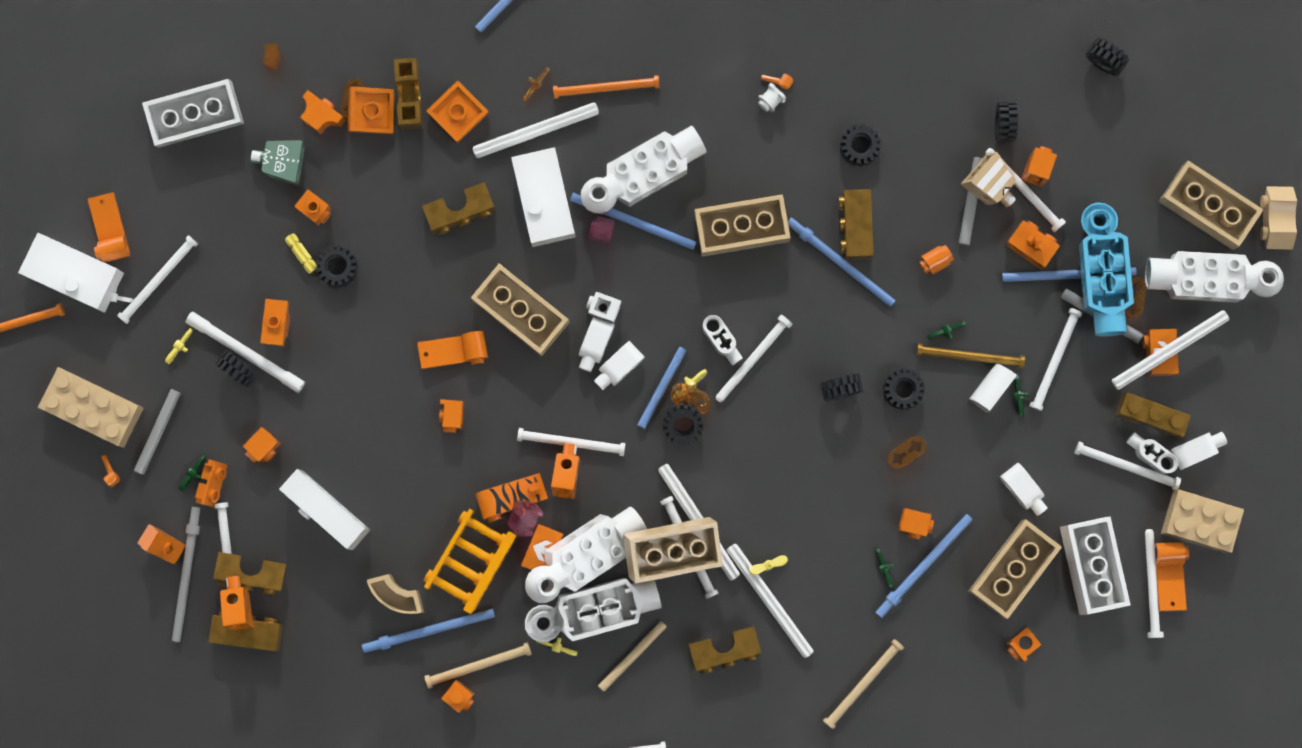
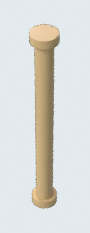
(496, 659)
(863, 684)

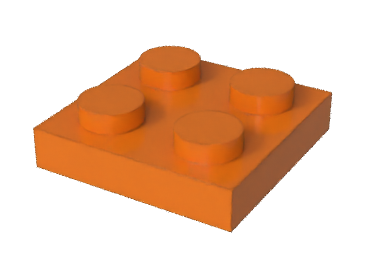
(371, 110)
(457, 111)

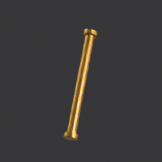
(971, 356)

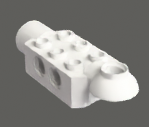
(644, 170)
(1212, 276)
(583, 555)
(594, 610)

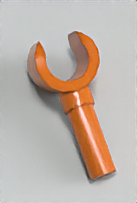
(785, 81)
(112, 477)

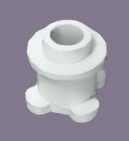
(771, 98)

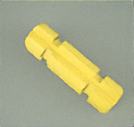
(301, 253)

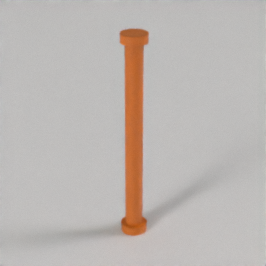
(604, 87)
(31, 318)

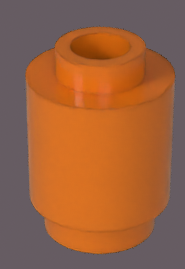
(936, 260)

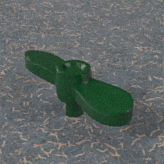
(946, 330)
(1019, 395)
(192, 474)
(885, 568)

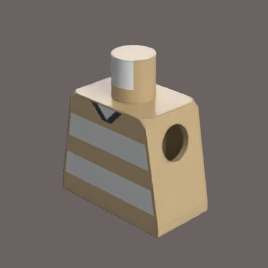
(991, 181)

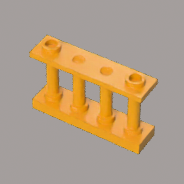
(481, 580)

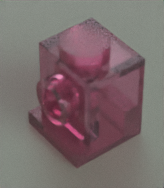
(602, 230)
(524, 518)

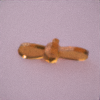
(535, 83)

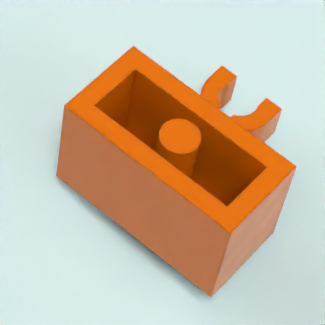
(1033, 244)

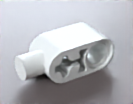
(595, 343)
(731, 354)
(619, 365)
(1139, 443)
(1198, 449)
(1024, 489)

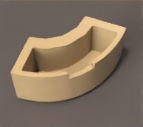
(1279, 218)
(395, 597)

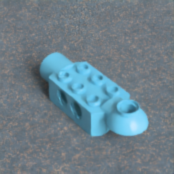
(1105, 271)

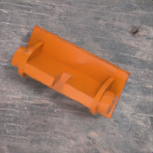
(214, 473)

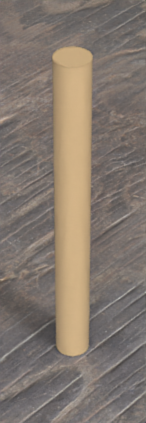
(632, 656)

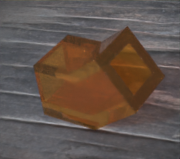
(272, 56)

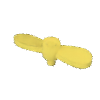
(178, 346)
(692, 382)
(768, 565)
(557, 647)

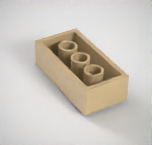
(1210, 205)
(742, 225)
(520, 310)
(90, 407)
(672, 550)
(1014, 569)

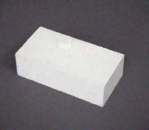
(193, 113)
(543, 197)
(71, 272)
(324, 509)
(1095, 566)

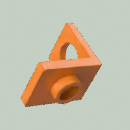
(1015, 649)

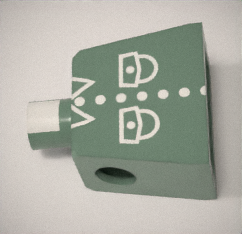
(281, 160)

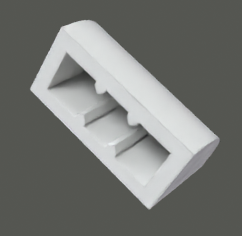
(992, 387)

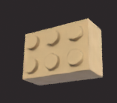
(1202, 521)

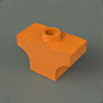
(320, 113)
(275, 322)
(161, 544)

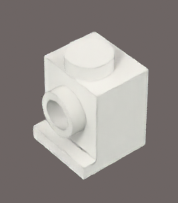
(613, 306)

